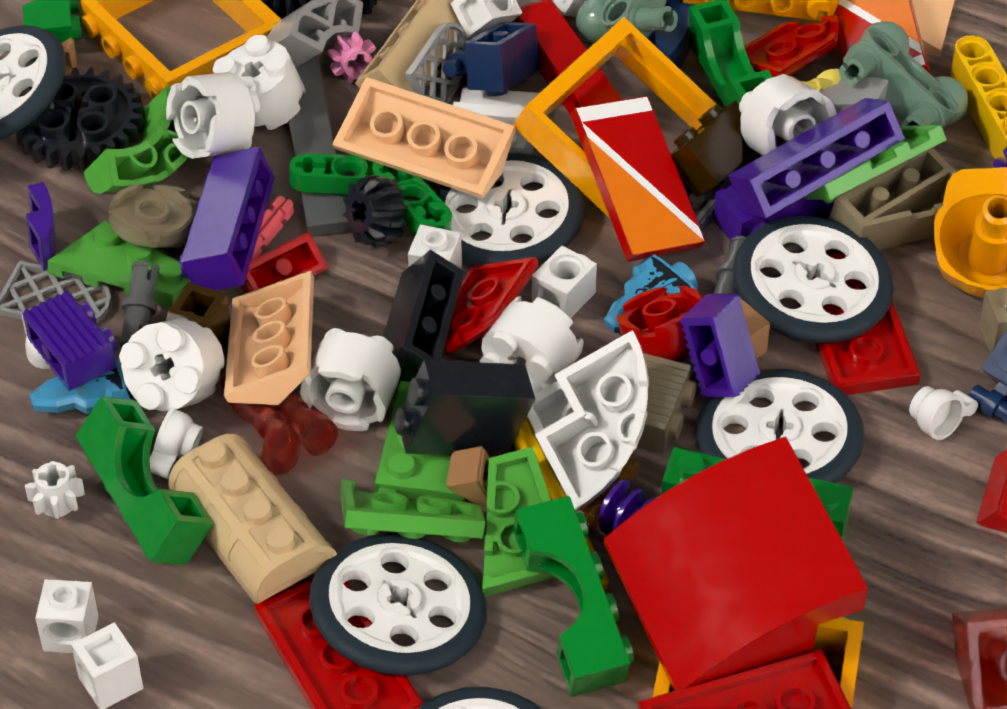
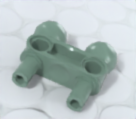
(599, 16)
(911, 90)

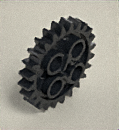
(108, 120)

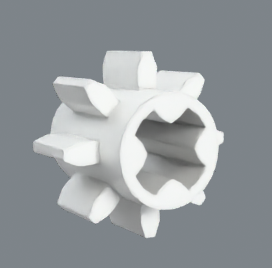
(55, 489)

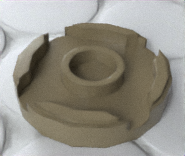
(150, 216)

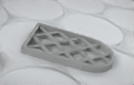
(420, 62)
(57, 286)

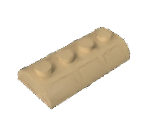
(255, 521)

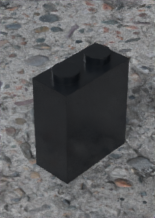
(464, 407)

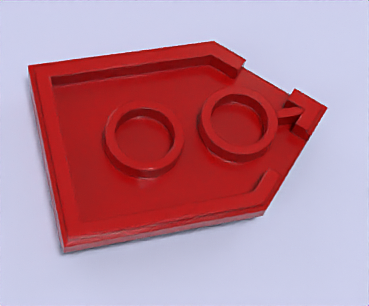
(793, 46)
(484, 297)

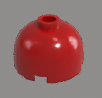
(656, 321)

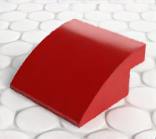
(735, 567)

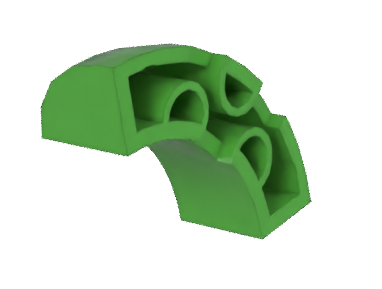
(141, 164)

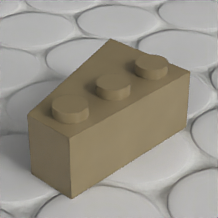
(898, 203)

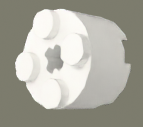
(270, 74)
(781, 111)
(212, 114)
(533, 336)
(149, 365)
(352, 379)

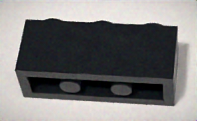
(423, 312)

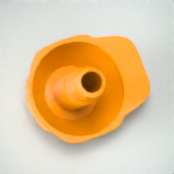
(973, 231)

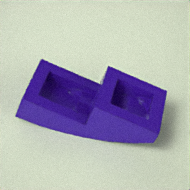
(41, 224)

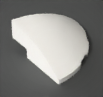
(593, 417)

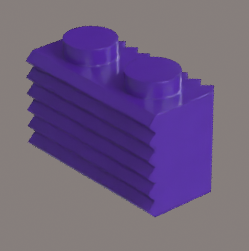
(70, 339)
(720, 345)

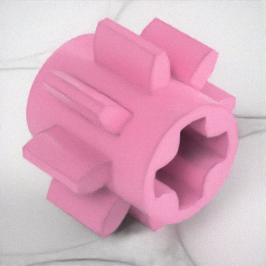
(351, 56)

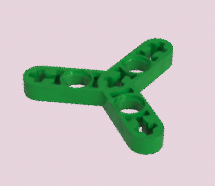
(323, 175)

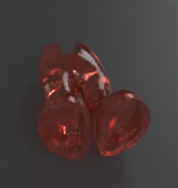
(282, 443)

